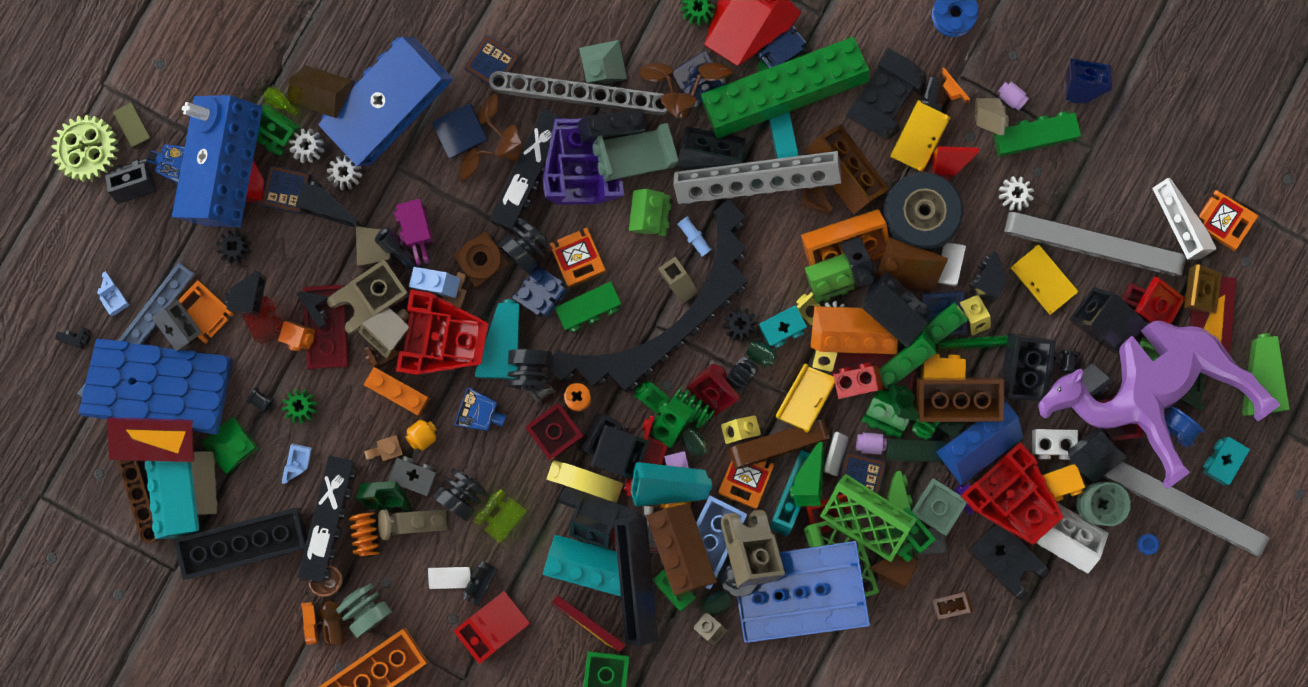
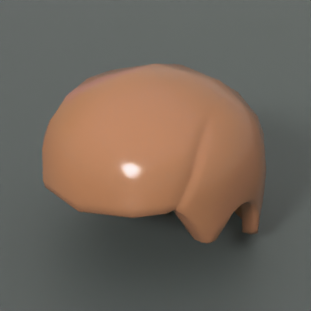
(331, 586)

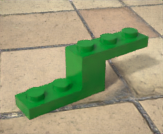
(923, 346)

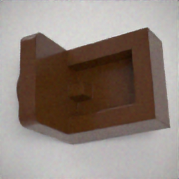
(375, 358)

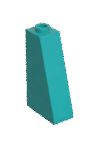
(501, 338)
(668, 484)

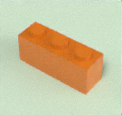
(396, 391)

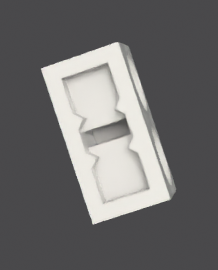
(1054, 438)

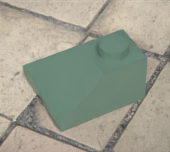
(603, 63)

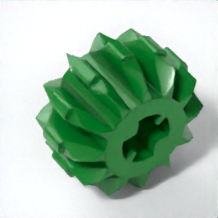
(706, 11)
(293, 411)
(924, 429)

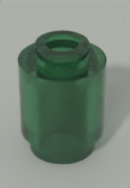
(761, 354)
(694, 442)
(716, 603)

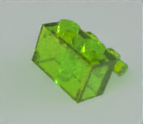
(506, 518)

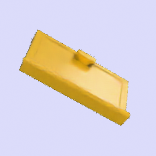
(920, 132)
(1044, 279)
(807, 391)

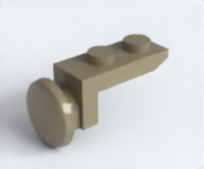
(410, 522)

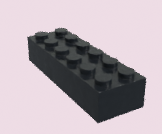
(241, 543)

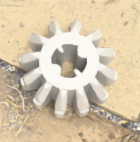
(299, 145)
(337, 176)
(1014, 185)

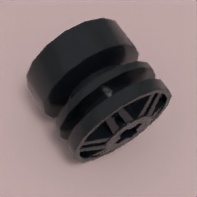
(525, 246)
(529, 369)
(460, 494)

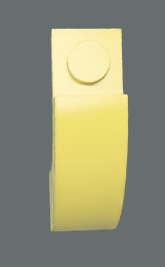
(585, 481)

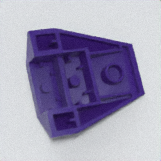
(572, 169)

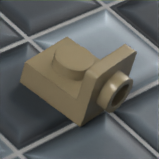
(710, 629)

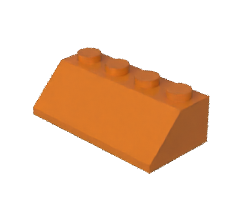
(825, 242)
(850, 332)

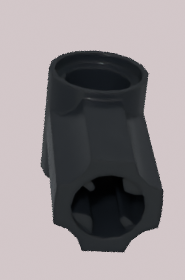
(934, 93)

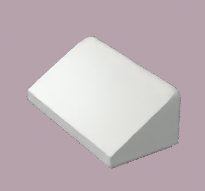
(952, 269)
(835, 454)
(449, 577)

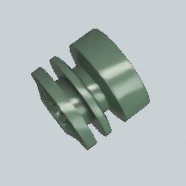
(1114, 504)
(364, 610)

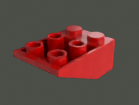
(491, 627)

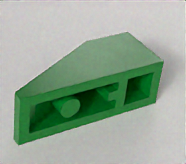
(809, 479)

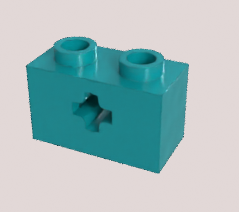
(788, 317)
(1235, 455)

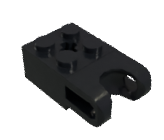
(1011, 563)

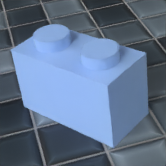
(434, 282)

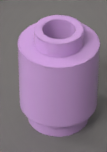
(1012, 95)
(871, 443)

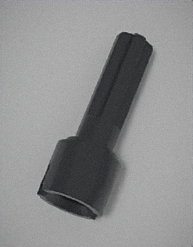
(391, 243)

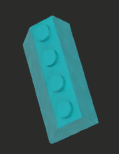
(172, 499)
(583, 565)

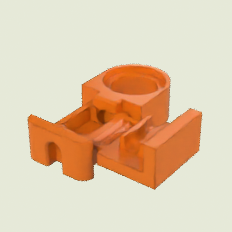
(310, 624)

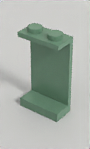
(635, 154)

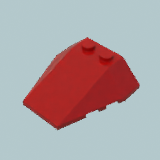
(747, 26)
(440, 336)
(1015, 496)

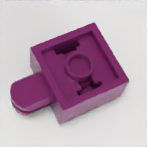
(415, 228)

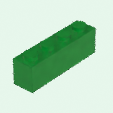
(1037, 134)

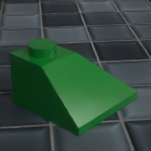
(230, 445)

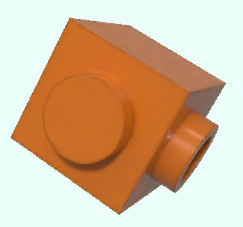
(296, 336)

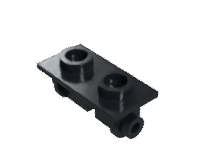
(483, 576)

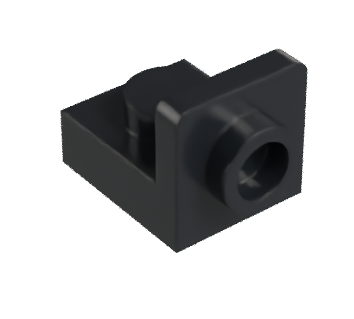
(70, 338)

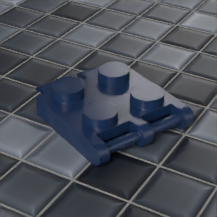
(783, 48)
(540, 291)

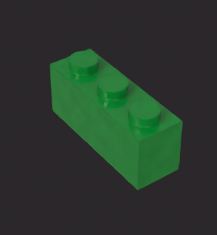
(588, 307)

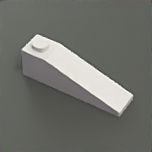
(1184, 222)

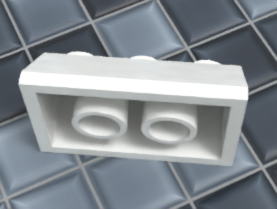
(1075, 540)

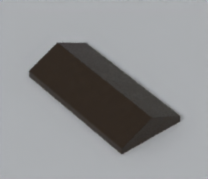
(319, 90)

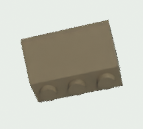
(204, 483)

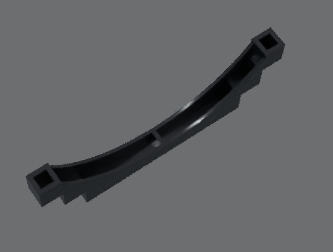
(630, 365)

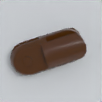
(331, 623)

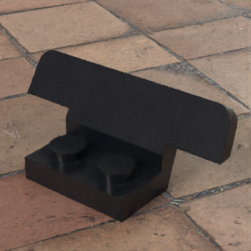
(593, 516)

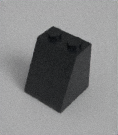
(1107, 319)

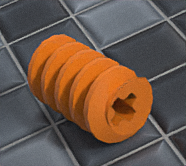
(577, 389)
(363, 534)

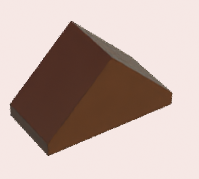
(952, 605)

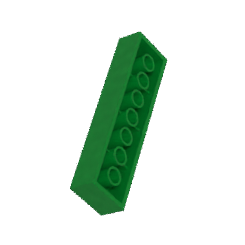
(785, 87)

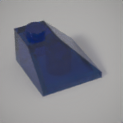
(1087, 80)

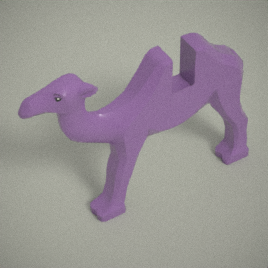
(1156, 385)

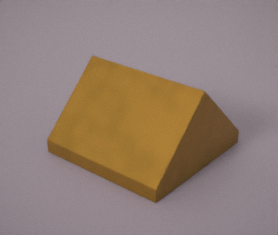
(1202, 289)

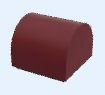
(1133, 295)

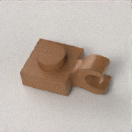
(461, 293)
(387, 449)

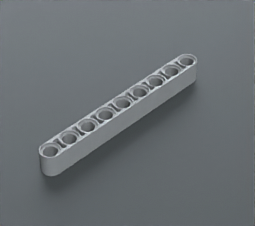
(569, 96)
(1095, 244)
(1188, 508)

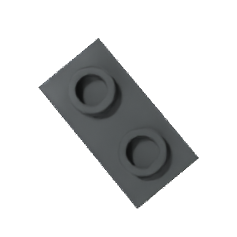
(176, 325)
(421, 485)

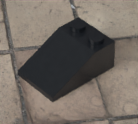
(319, 203)

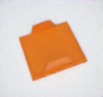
(952, 89)

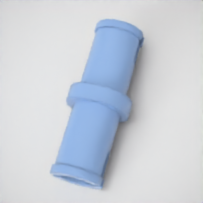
(694, 236)

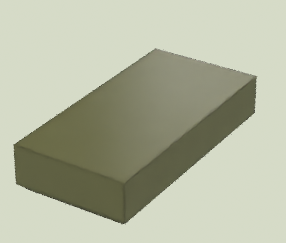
(132, 125)

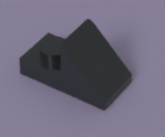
(312, 303)

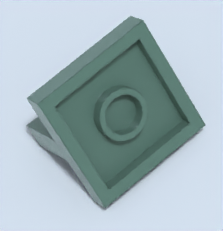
(939, 507)

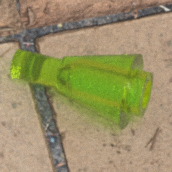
(277, 99)

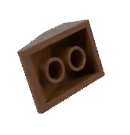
(911, 265)

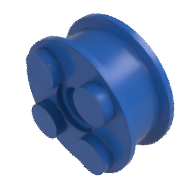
(954, 26)
(1182, 426)

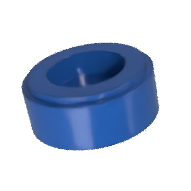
(1147, 544)

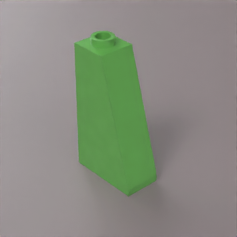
(1267, 368)

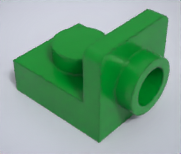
(651, 396)

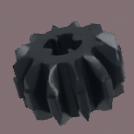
(240, 242)
(744, 319)
(742, 374)

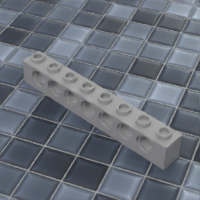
(741, 178)

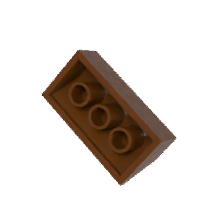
(859, 180)
(960, 399)
(681, 549)

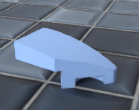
(111, 296)
(297, 461)

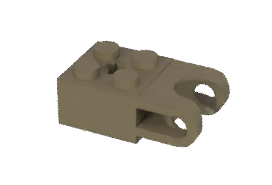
(362, 296)
(752, 549)

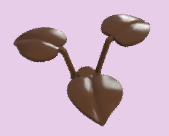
(680, 103)
(508, 145)

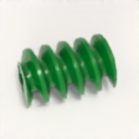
(700, 414)

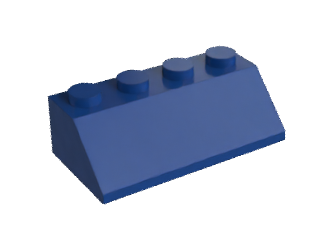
(980, 445)

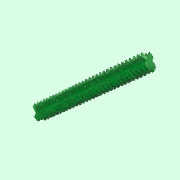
(972, 342)

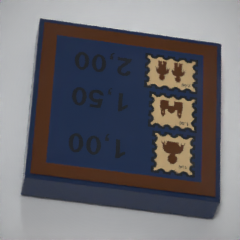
(489, 58)
(283, 188)
(864, 470)

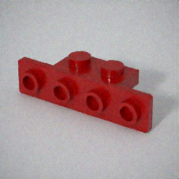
(654, 453)

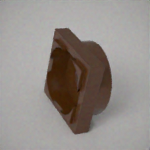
(480, 274)

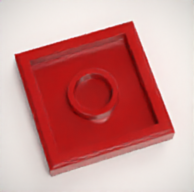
(1160, 302)

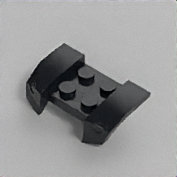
(887, 94)

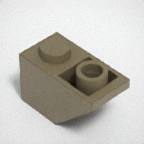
(991, 115)
(678, 280)

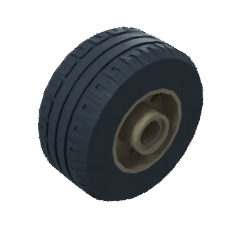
(932, 195)

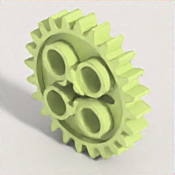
(87, 165)

